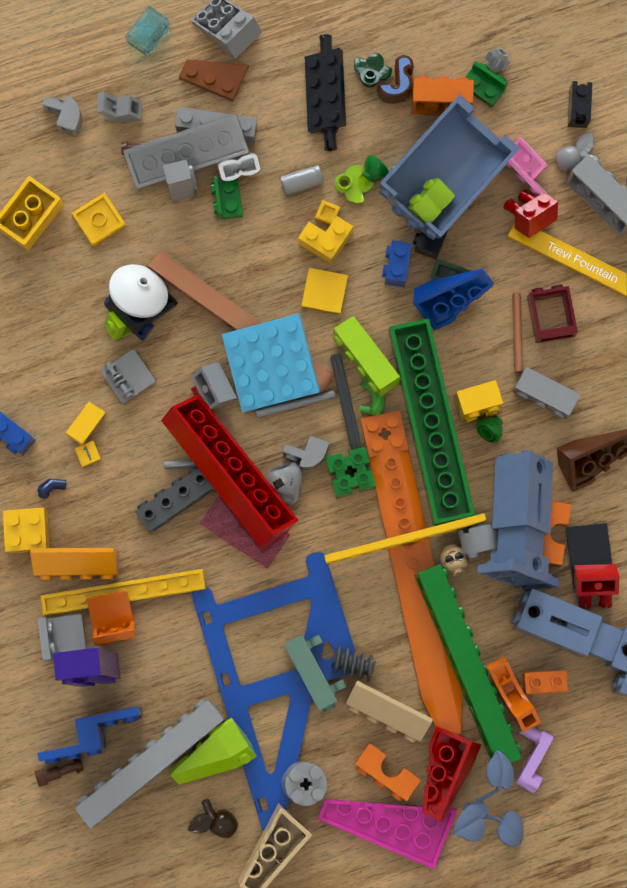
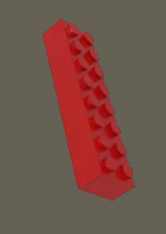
(229, 470)

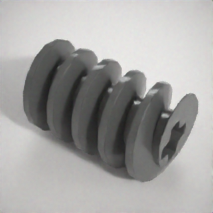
(353, 663)

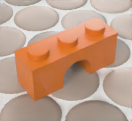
(559, 517)
(401, 785)

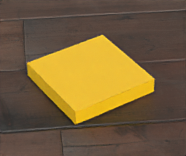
(98, 219)
(324, 291)

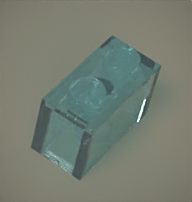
(148, 31)

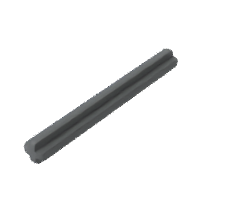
(345, 400)

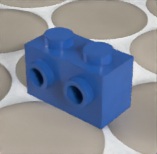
(398, 263)
(15, 437)

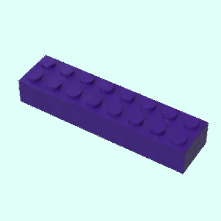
(86, 667)

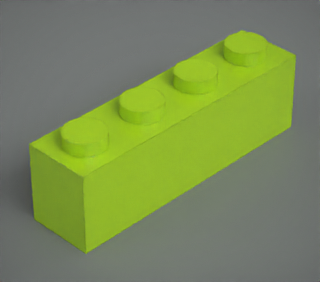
(366, 356)

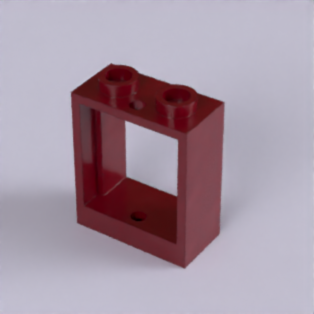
(556, 333)

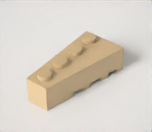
(275, 848)

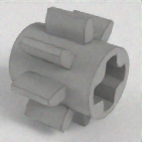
(497, 59)

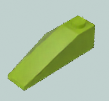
(221, 752)

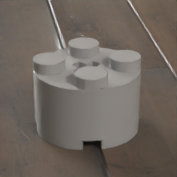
(478, 539)
(313, 791)

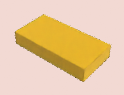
(85, 423)

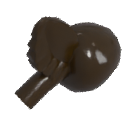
(220, 823)

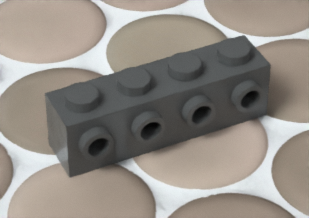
(174, 500)

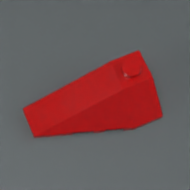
(448, 767)

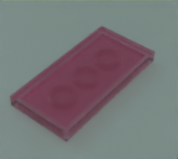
(226, 525)

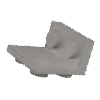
(61, 635)

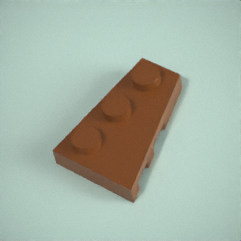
(215, 77)

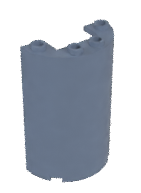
(459, 154)

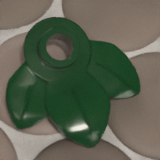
(372, 67)

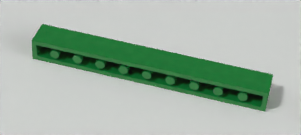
(466, 663)

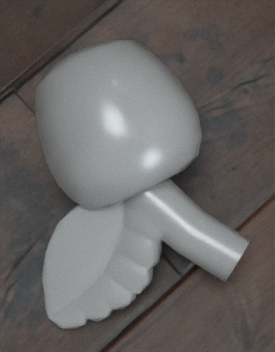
(571, 156)

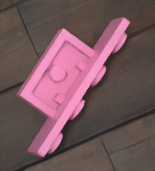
(528, 165)

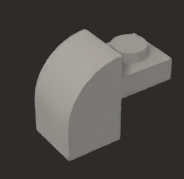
(120, 109)
(69, 114)
(311, 457)

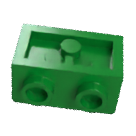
(487, 85)
(228, 198)

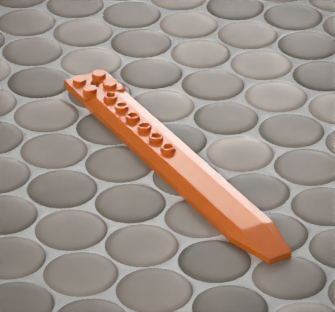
(402, 515)

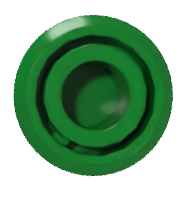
(374, 169)
(490, 428)

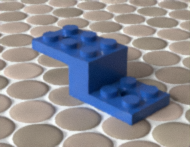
(90, 735)

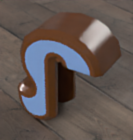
(401, 91)

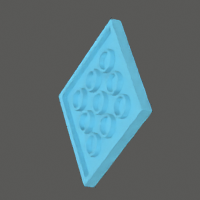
(271, 362)

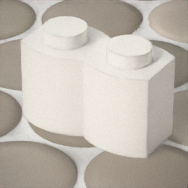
(241, 165)

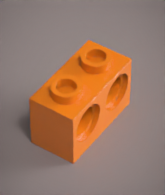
(544, 682)

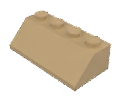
(388, 711)

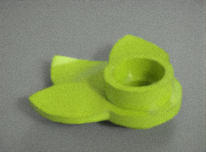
(356, 184)

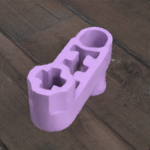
(527, 777)

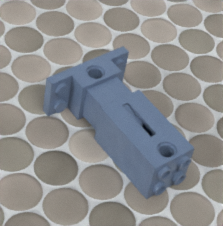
(522, 520)
(574, 632)

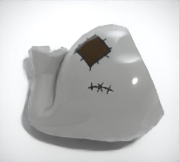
(286, 481)

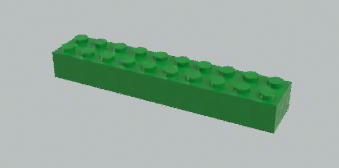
(431, 422)

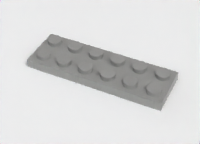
(198, 145)

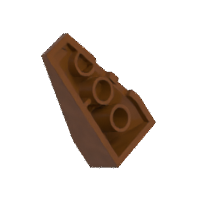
(589, 456)

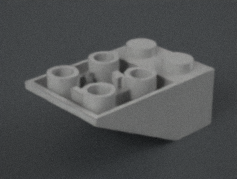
(227, 26)

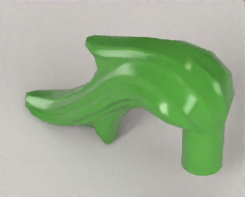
(378, 402)

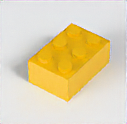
(29, 213)

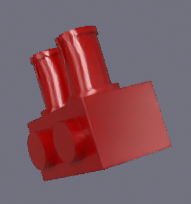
(535, 214)
(596, 580)

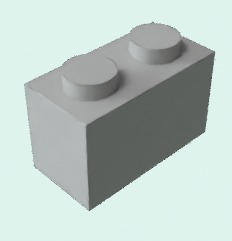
(213, 386)

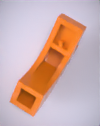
(512, 695)

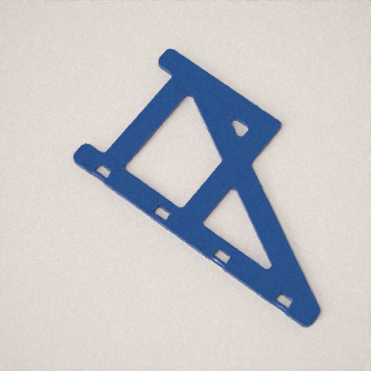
(325, 620)

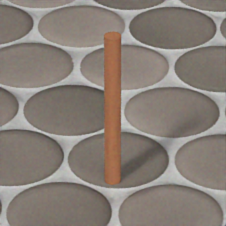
(517, 333)

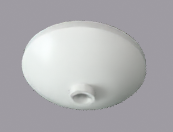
(136, 298)

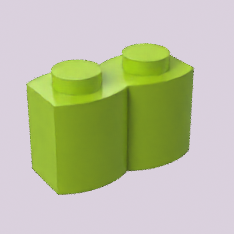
(431, 200)

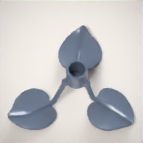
(471, 823)

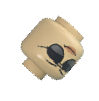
(453, 560)

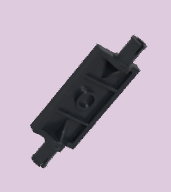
(325, 92)

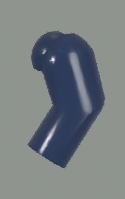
(50, 484)

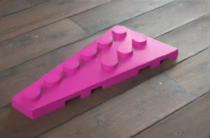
(391, 826)

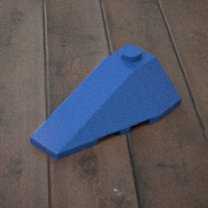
(448, 296)

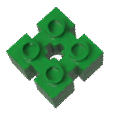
(344, 483)

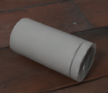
(301, 180)

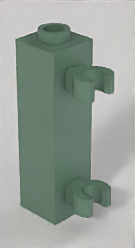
(311, 673)

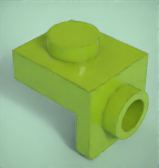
(115, 327)

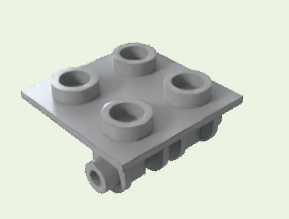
(128, 376)

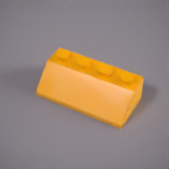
(74, 563)

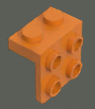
(111, 618)

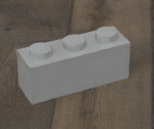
(180, 180)
(546, 393)

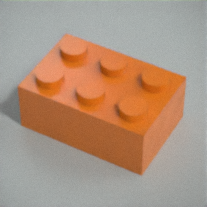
(435, 95)

